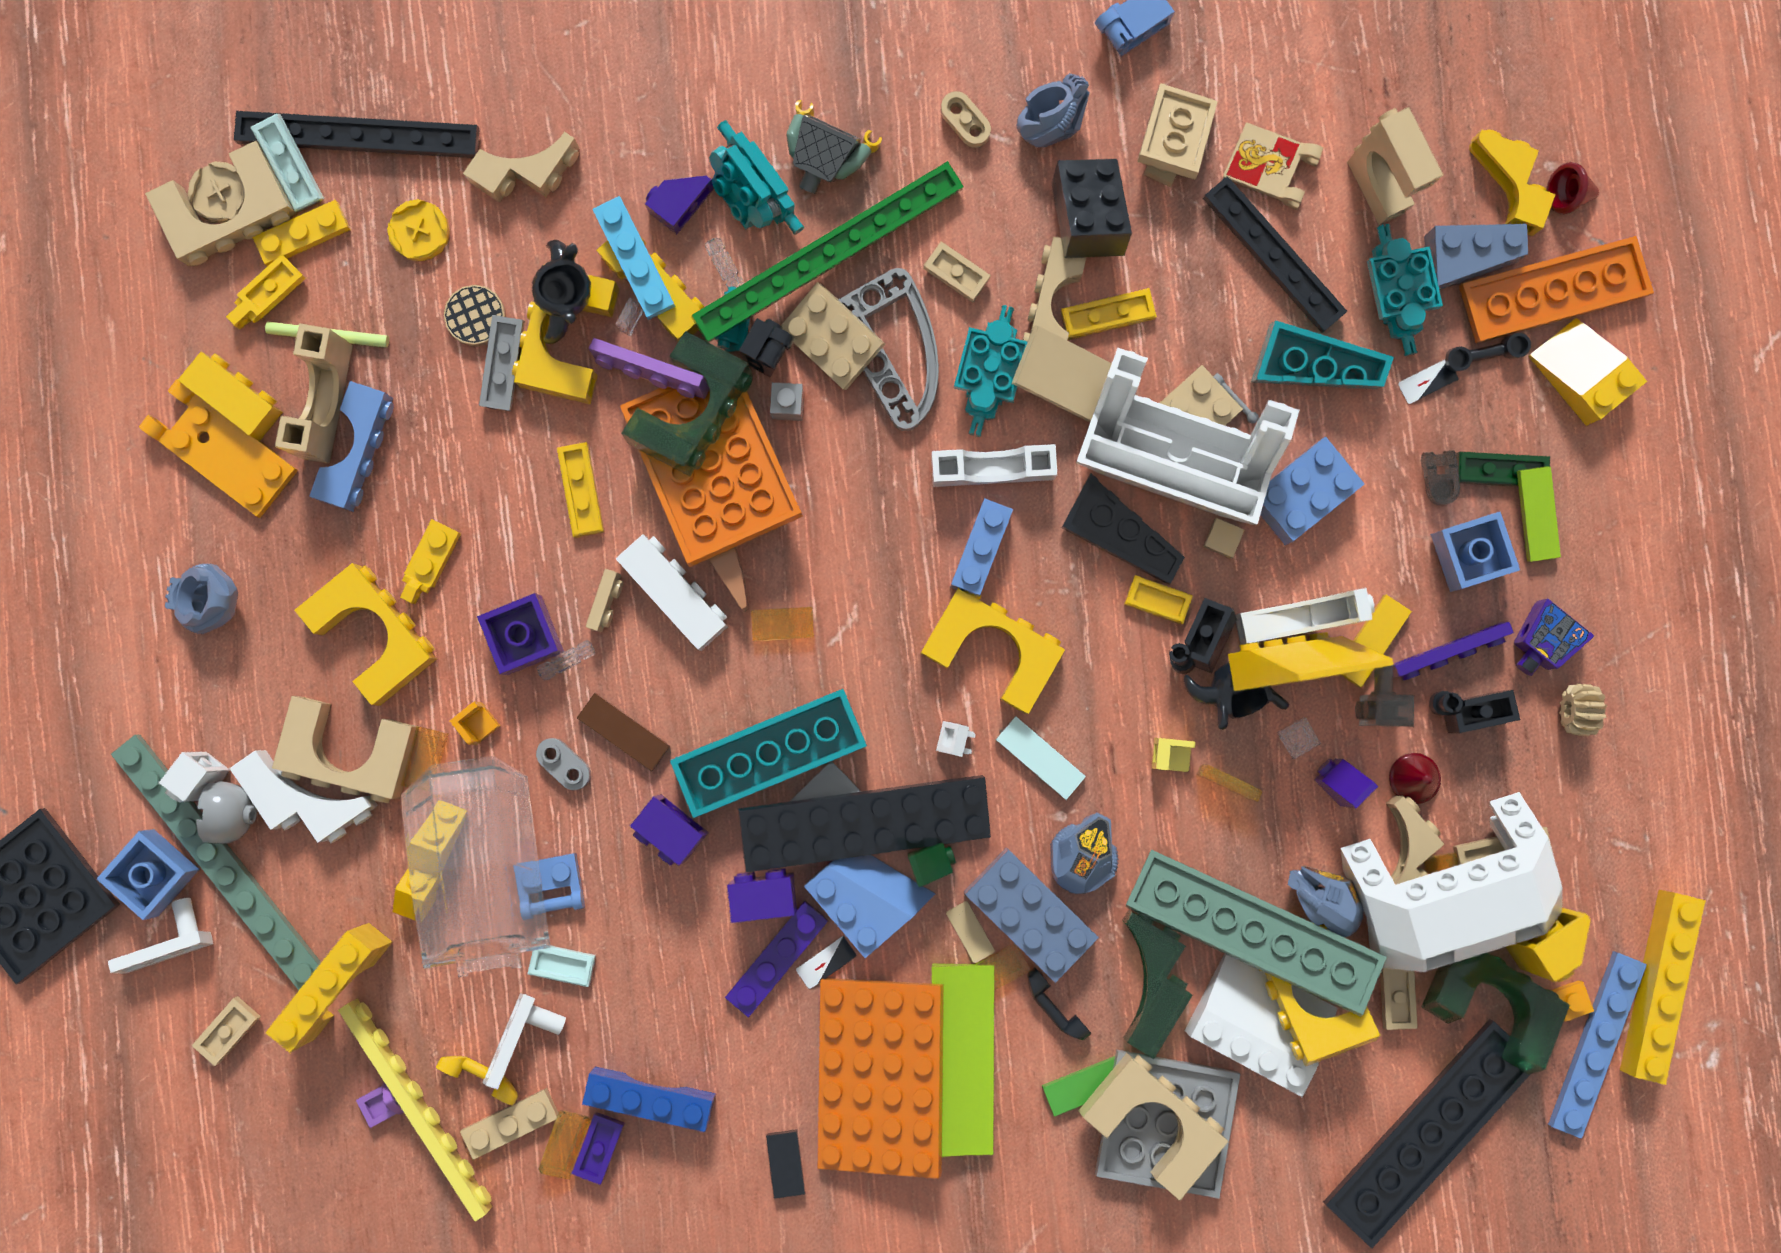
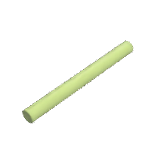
(350, 336)

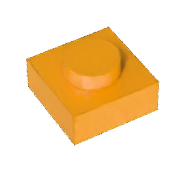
(1577, 997)

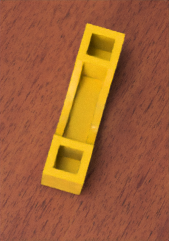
(675, 320)

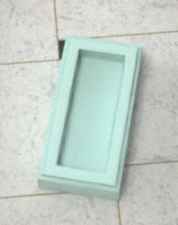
(562, 965)

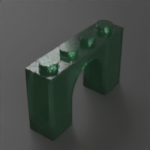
(685, 444)
(1535, 1010)

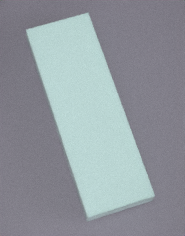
(287, 162)
(1040, 758)

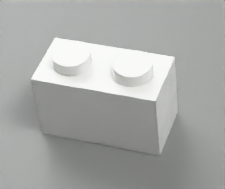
(191, 774)

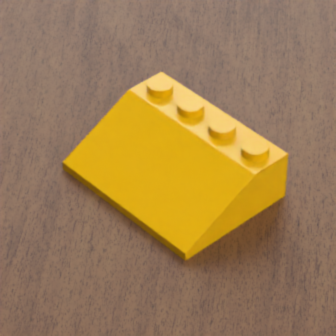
(1300, 660)

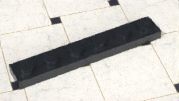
(1274, 254)

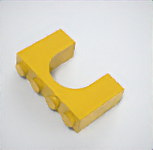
(547, 375)
(405, 651)
(1036, 653)
(308, 1010)
(1316, 1036)

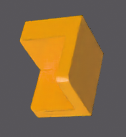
(474, 723)

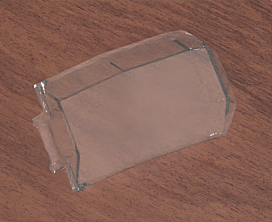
(474, 865)

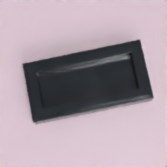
(785, 1163)

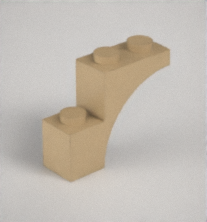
(540, 171)
(1417, 839)

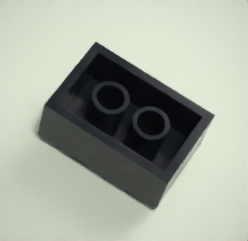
(1091, 208)

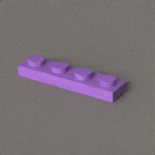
(657, 372)

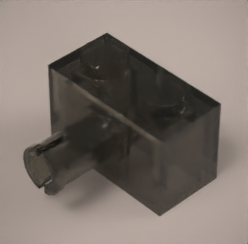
(1383, 706)

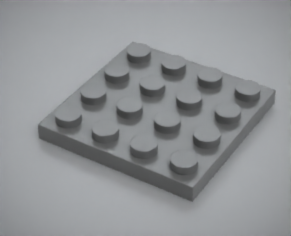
(1152, 1127)

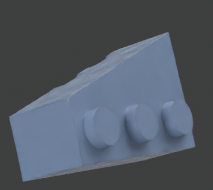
(1474, 250)

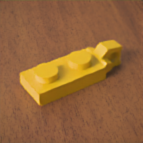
(265, 292)
(428, 560)

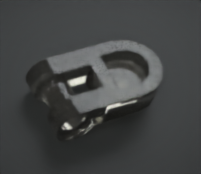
(1441, 488)

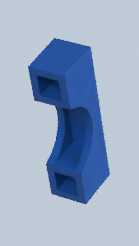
(625, 1095)

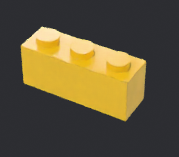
(231, 394)

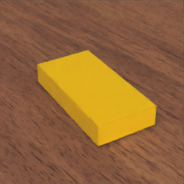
(1158, 599)

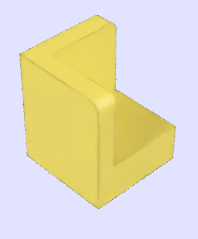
(1172, 754)

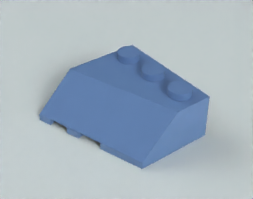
(867, 899)

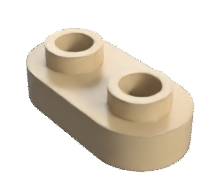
(966, 120)

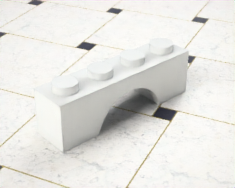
(1006, 466)

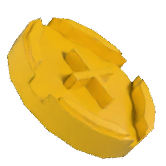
(418, 230)

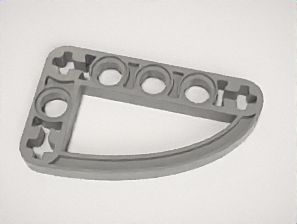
(888, 373)

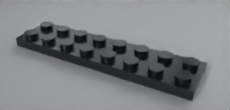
(864, 823)
(1427, 1136)

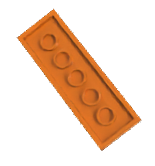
(1556, 289)

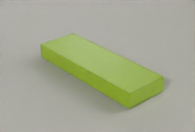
(1538, 514)

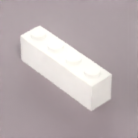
(671, 592)

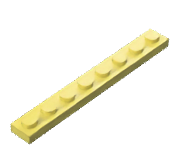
(410, 1099)

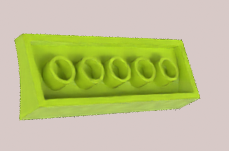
(967, 1058)

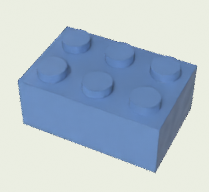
(1308, 490)

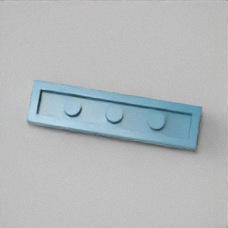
(633, 257)

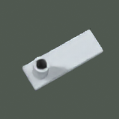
(188, 940)
(523, 1013)

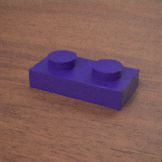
(598, 1148)

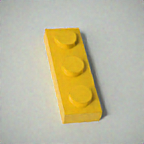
(302, 232)

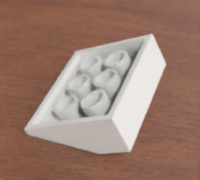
(1244, 1024)

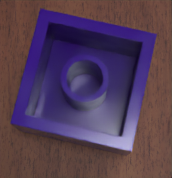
(520, 634)
(668, 830)
(762, 896)

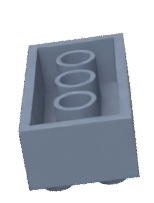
(1030, 915)

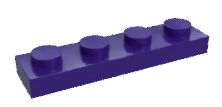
(1462, 647)
(776, 959)

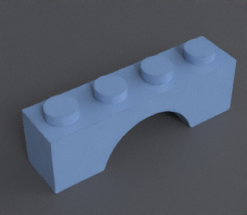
(343, 482)

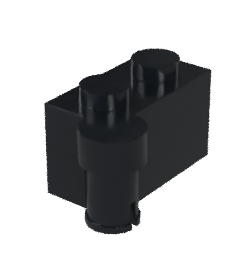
(765, 346)
(1204, 639)
(1476, 711)

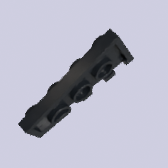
(1113, 527)

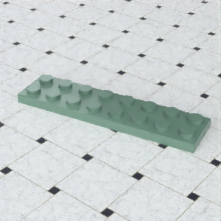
(1256, 932)

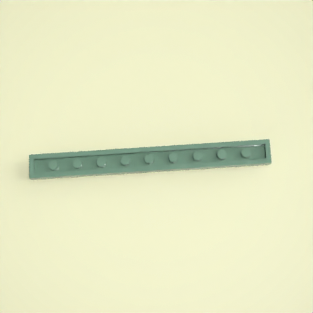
(220, 865)

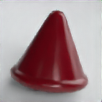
(1571, 188)
(1415, 777)

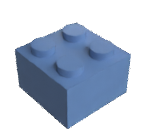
(1475, 552)
(148, 874)

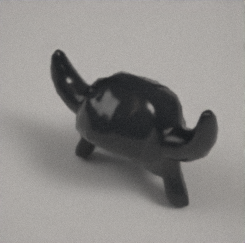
(561, 289)
(1230, 702)

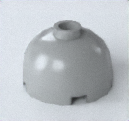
(225, 813)

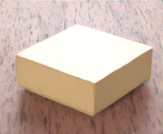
(1223, 538)

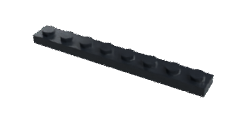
(368, 134)

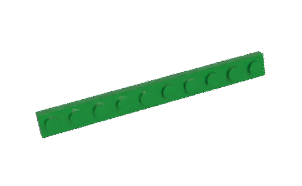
(827, 252)

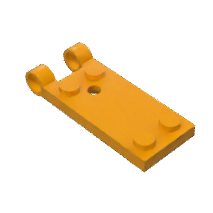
(229, 459)

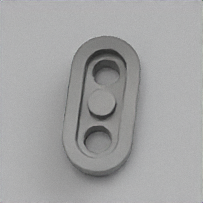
(561, 765)

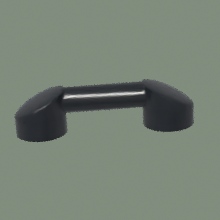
(1512, 346)
(1072, 1027)

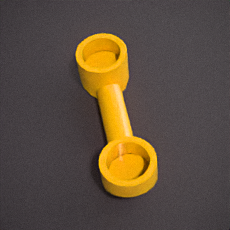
(454, 1064)

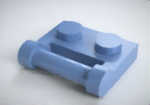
(558, 873)

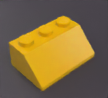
(1558, 951)

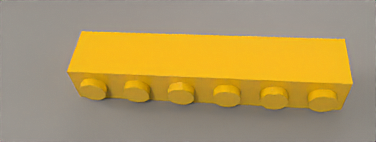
(1662, 986)

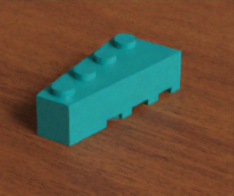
(1312, 359)

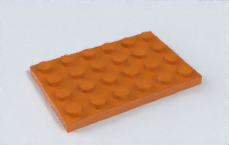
(735, 490)
(880, 1077)

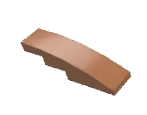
(730, 570)

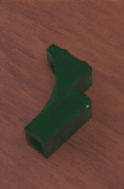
(1161, 997)

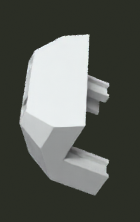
(1181, 452)
(1464, 906)

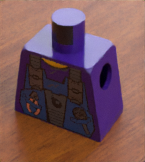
(1549, 638)

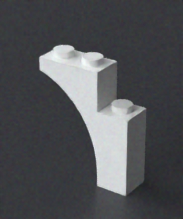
(1305, 616)
(282, 801)

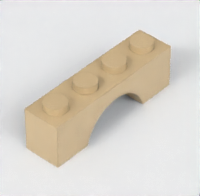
(1058, 273)

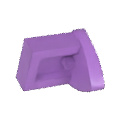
(378, 1105)

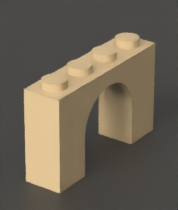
(1393, 165)
(263, 207)
(327, 363)
(302, 753)
(1196, 1140)

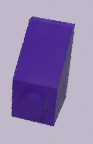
(678, 200)
(1344, 783)

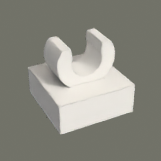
(953, 739)

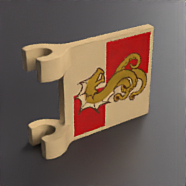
(1268, 162)

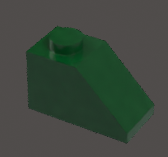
(931, 863)

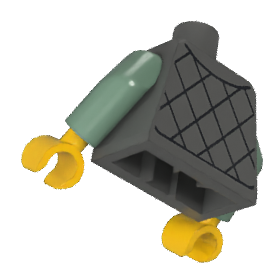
(824, 149)

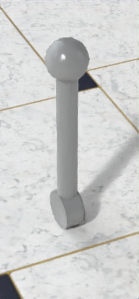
(1252, 417)

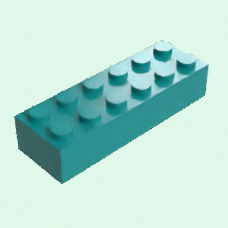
(768, 753)

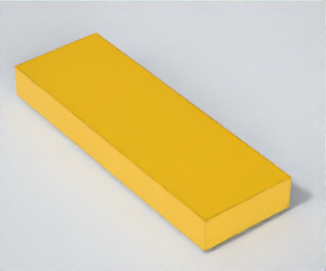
(1108, 313)
(580, 489)
(1379, 632)

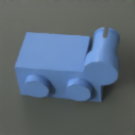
(1134, 22)

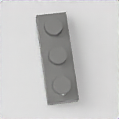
(501, 354)

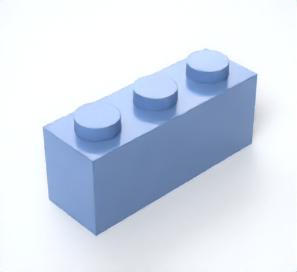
(981, 547)

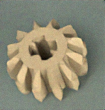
(1582, 709)

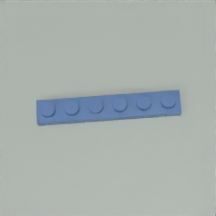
(1597, 1044)

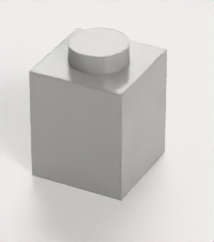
(787, 401)

